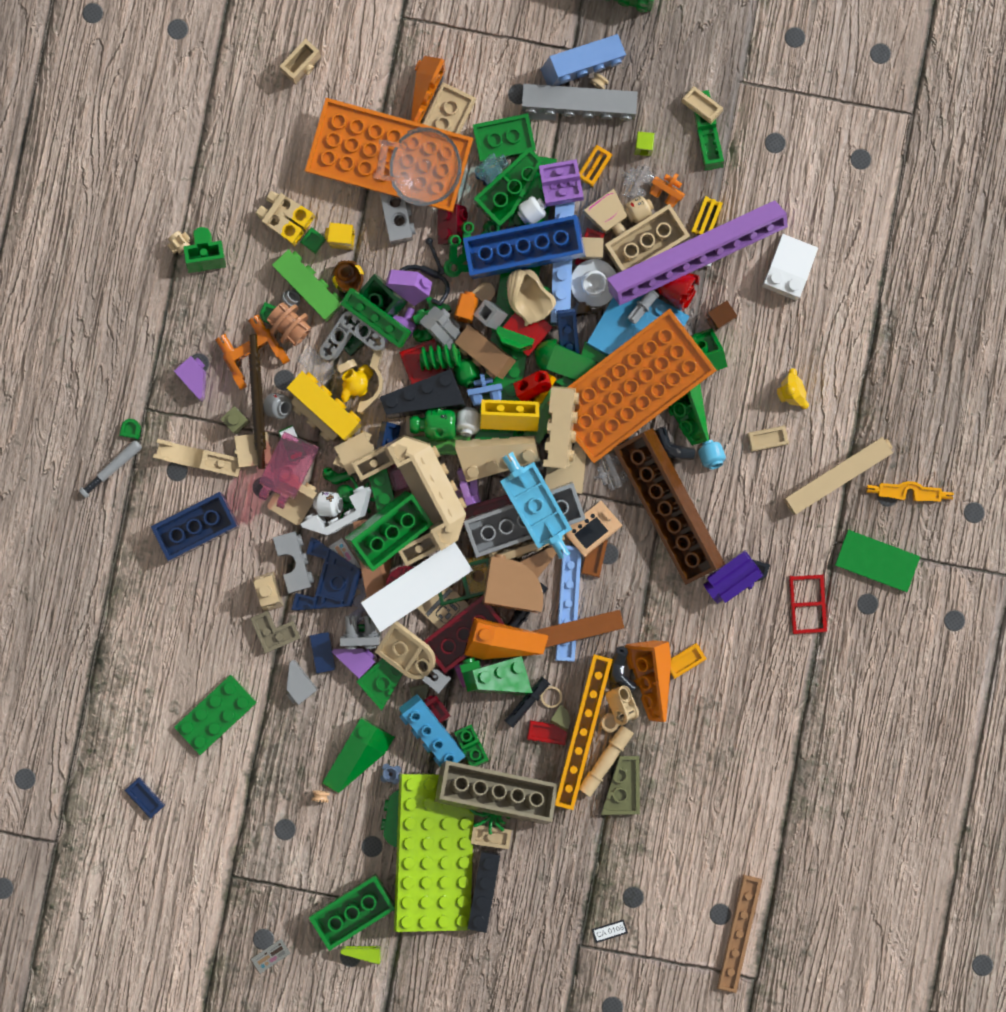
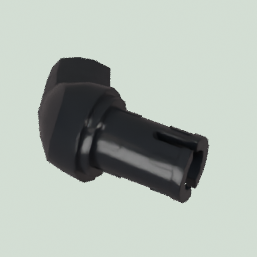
(674, 451)
(616, 672)

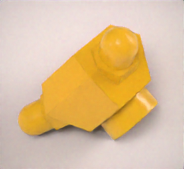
(793, 390)

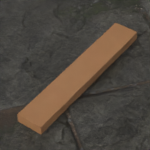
(739, 933)

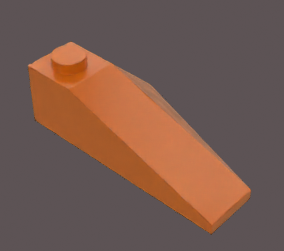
(427, 80)
(652, 672)

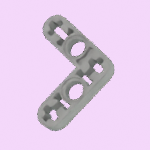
(349, 330)

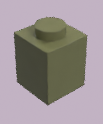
(235, 420)

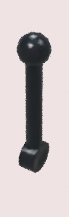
(429, 241)

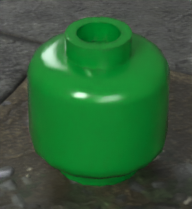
(466, 373)

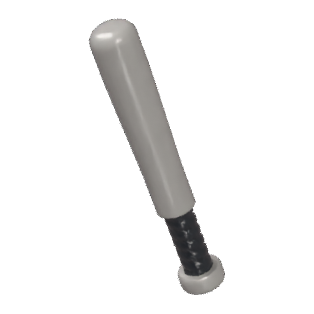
(123, 457)

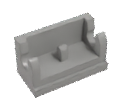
(439, 682)

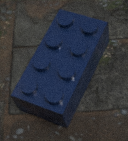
(195, 526)

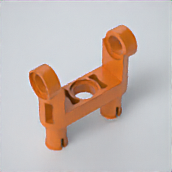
(233, 355)

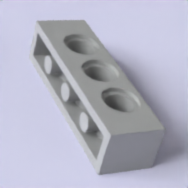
(396, 233)

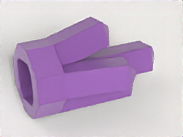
(467, 490)

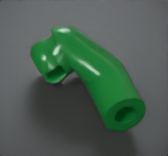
(422, 335)
(334, 477)

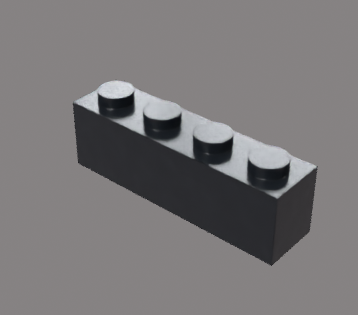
(484, 891)

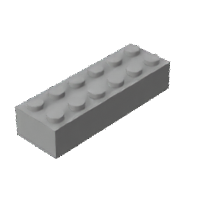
(504, 526)

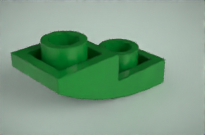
(471, 746)

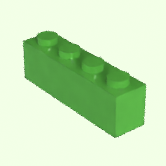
(307, 285)

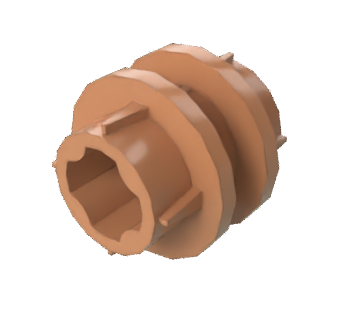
(289, 324)

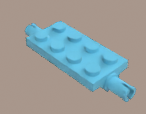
(536, 505)

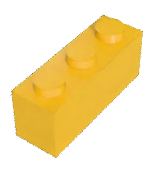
(509, 415)

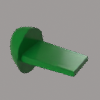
(561, 360)

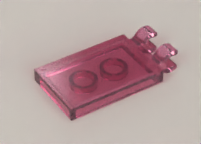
(287, 468)

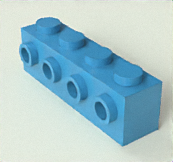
(431, 731)

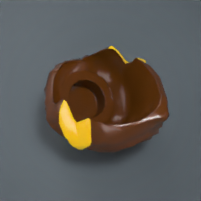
(347, 275)

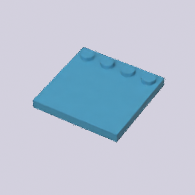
(616, 329)

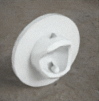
(590, 282)

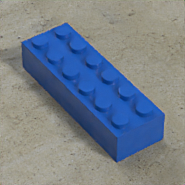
(524, 247)

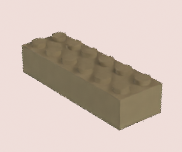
(496, 792)

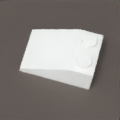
(790, 267)

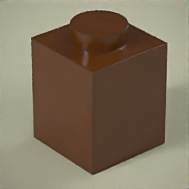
(721, 316)

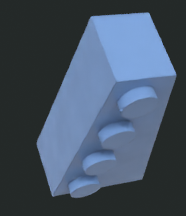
(583, 60)

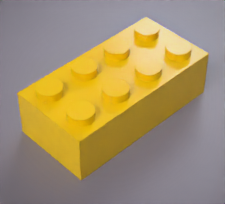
(327, 409)

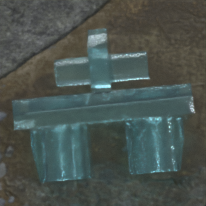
(491, 168)

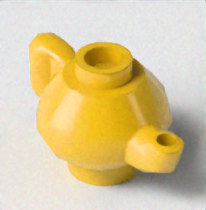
(356, 382)

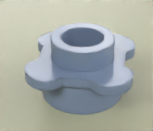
(386, 777)

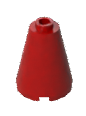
(680, 291)

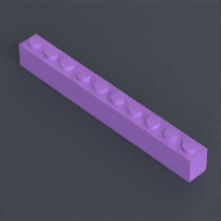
(697, 252)

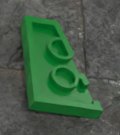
(380, 682)

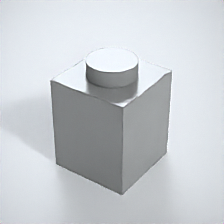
(490, 314)

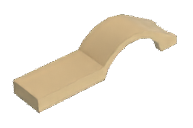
(374, 365)
(197, 458)

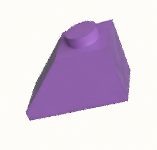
(409, 285)
(193, 375)
(357, 659)

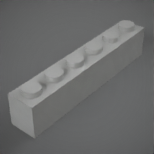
(579, 101)

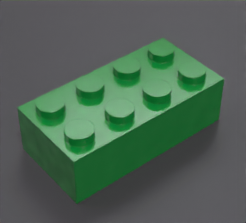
(389, 531)
(352, 912)

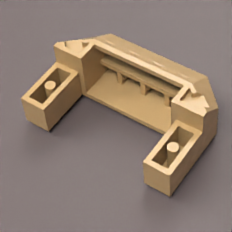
(428, 485)

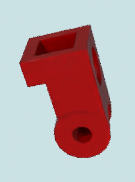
(532, 385)

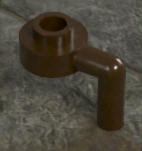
(583, 309)

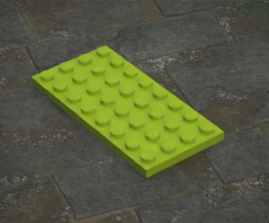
(431, 859)

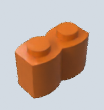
(466, 307)

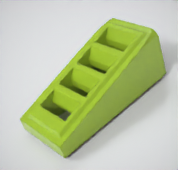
(366, 953)

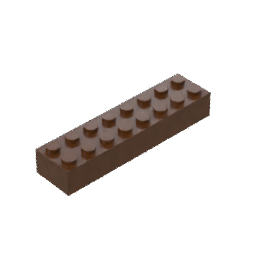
(669, 506)

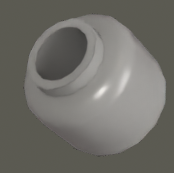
(277, 405)

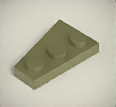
(624, 790)

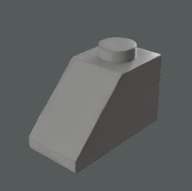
(299, 684)

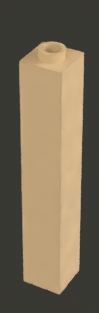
(838, 475)

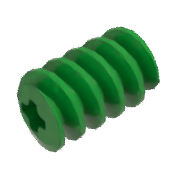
(440, 357)

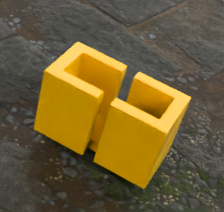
(340, 236)

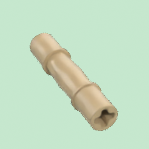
(606, 760)

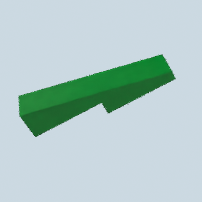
(709, 142)

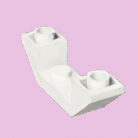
(360, 501)

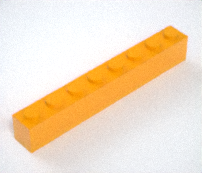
(583, 731)

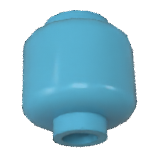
(712, 454)

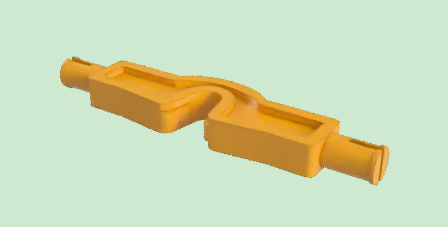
(899, 491)

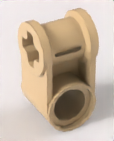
(621, 703)

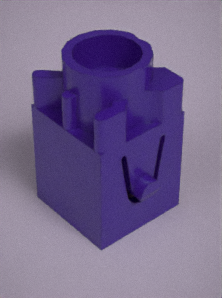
(733, 578)

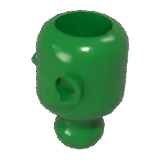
(437, 424)

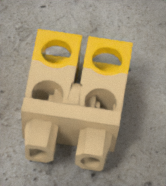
(279, 214)

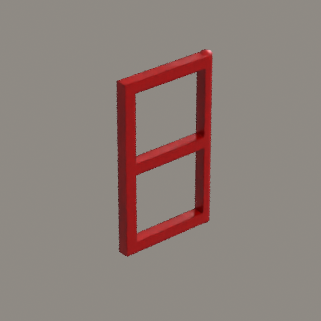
(822, 603)

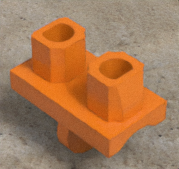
(660, 185)

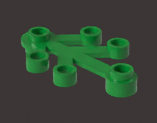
(458, 261)

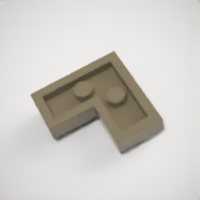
(272, 637)

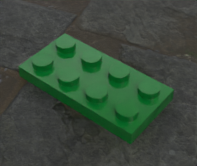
(215, 714)

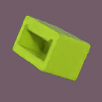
(644, 143)

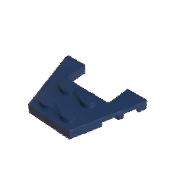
(336, 583)

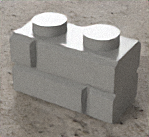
(441, 327)

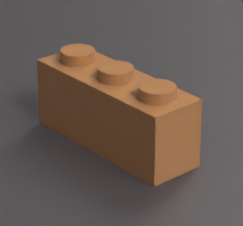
(484, 352)

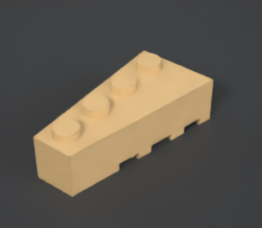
(561, 427)
(484, 457)

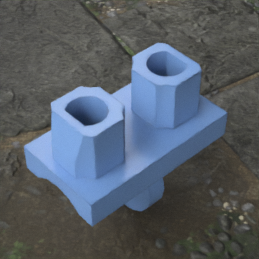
(476, 393)

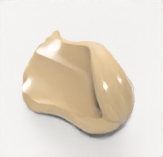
(528, 296)

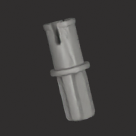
(642, 306)

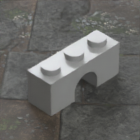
(291, 545)

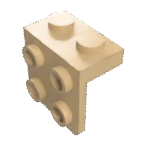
(296, 509)

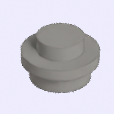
(291, 297)

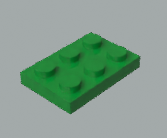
(504, 136)

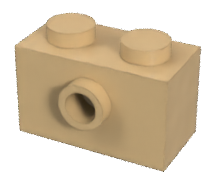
(300, 61)

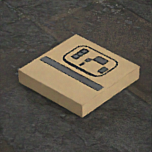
(439, 614)

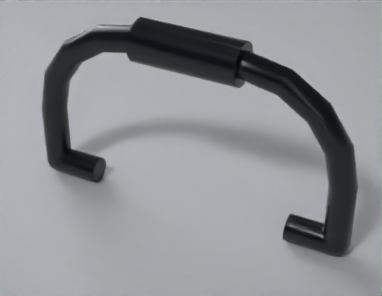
(435, 274)

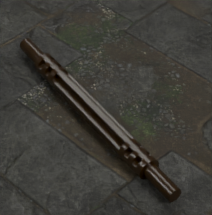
(257, 401)

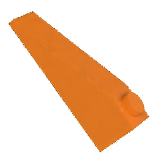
(498, 640)

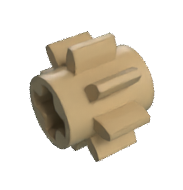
(177, 242)

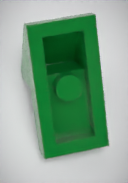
(421, 313)

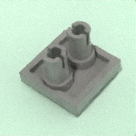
(352, 639)

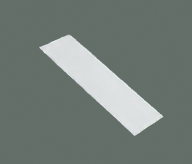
(416, 586)

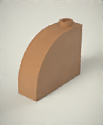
(512, 586)

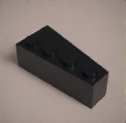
(428, 394)

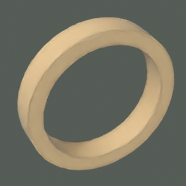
(558, 703)

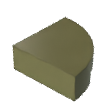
(421, 690)
(561, 718)

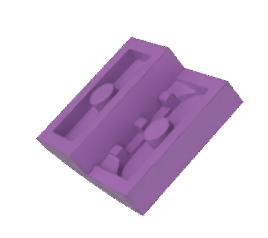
(561, 182)

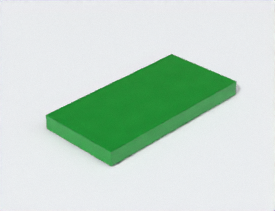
(877, 561)

